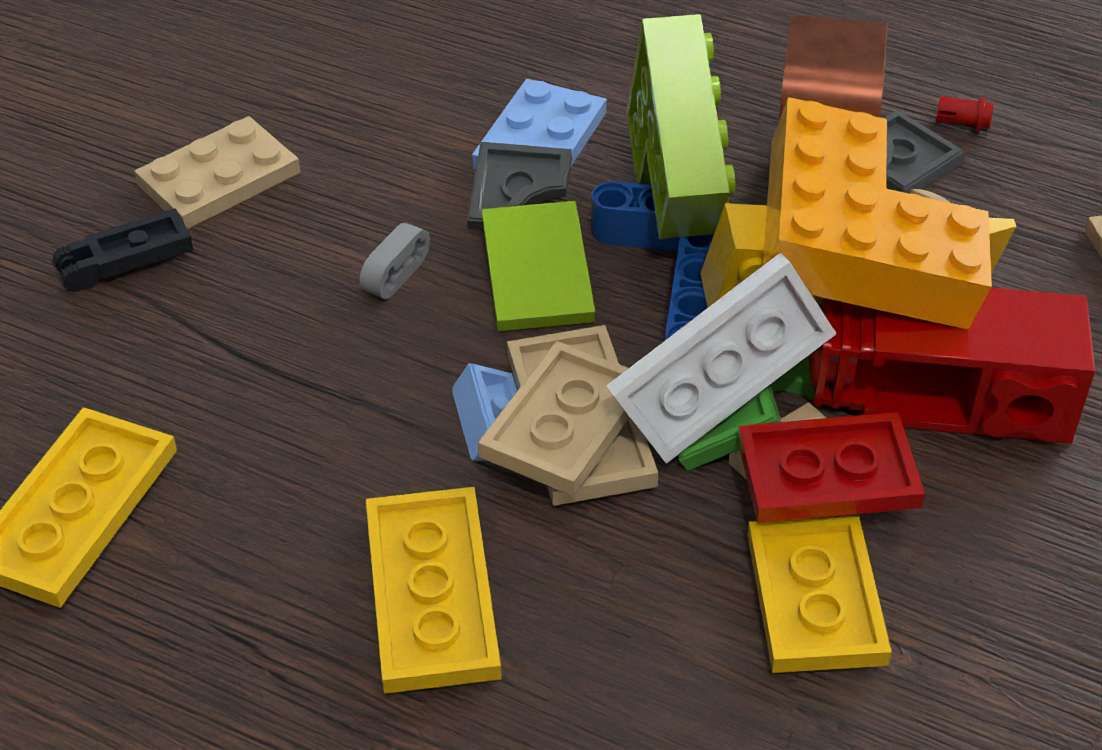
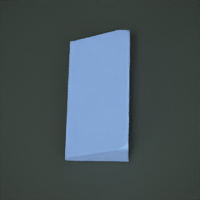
(479, 399)

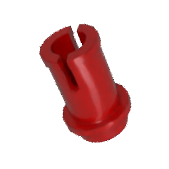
(965, 112)

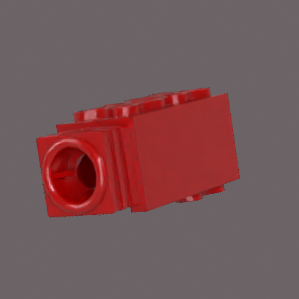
(1009, 375)

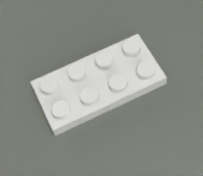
(722, 358)

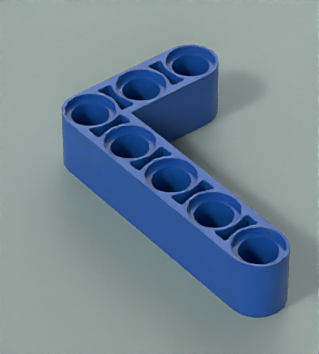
(626, 217)

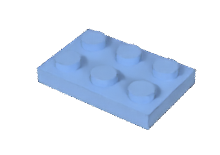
(547, 118)

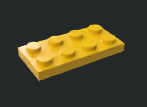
(76, 503)
(431, 591)

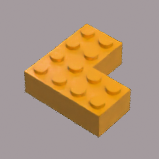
(864, 240)

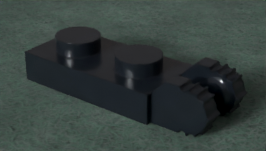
(121, 249)

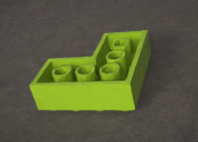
(677, 128)

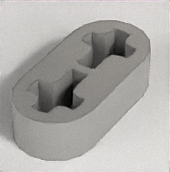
(394, 260)

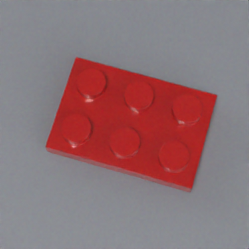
(829, 467)

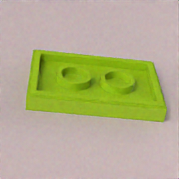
(537, 266)

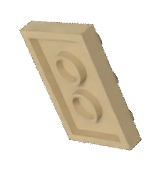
(217, 171)
(558, 420)

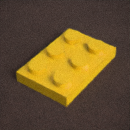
(817, 595)

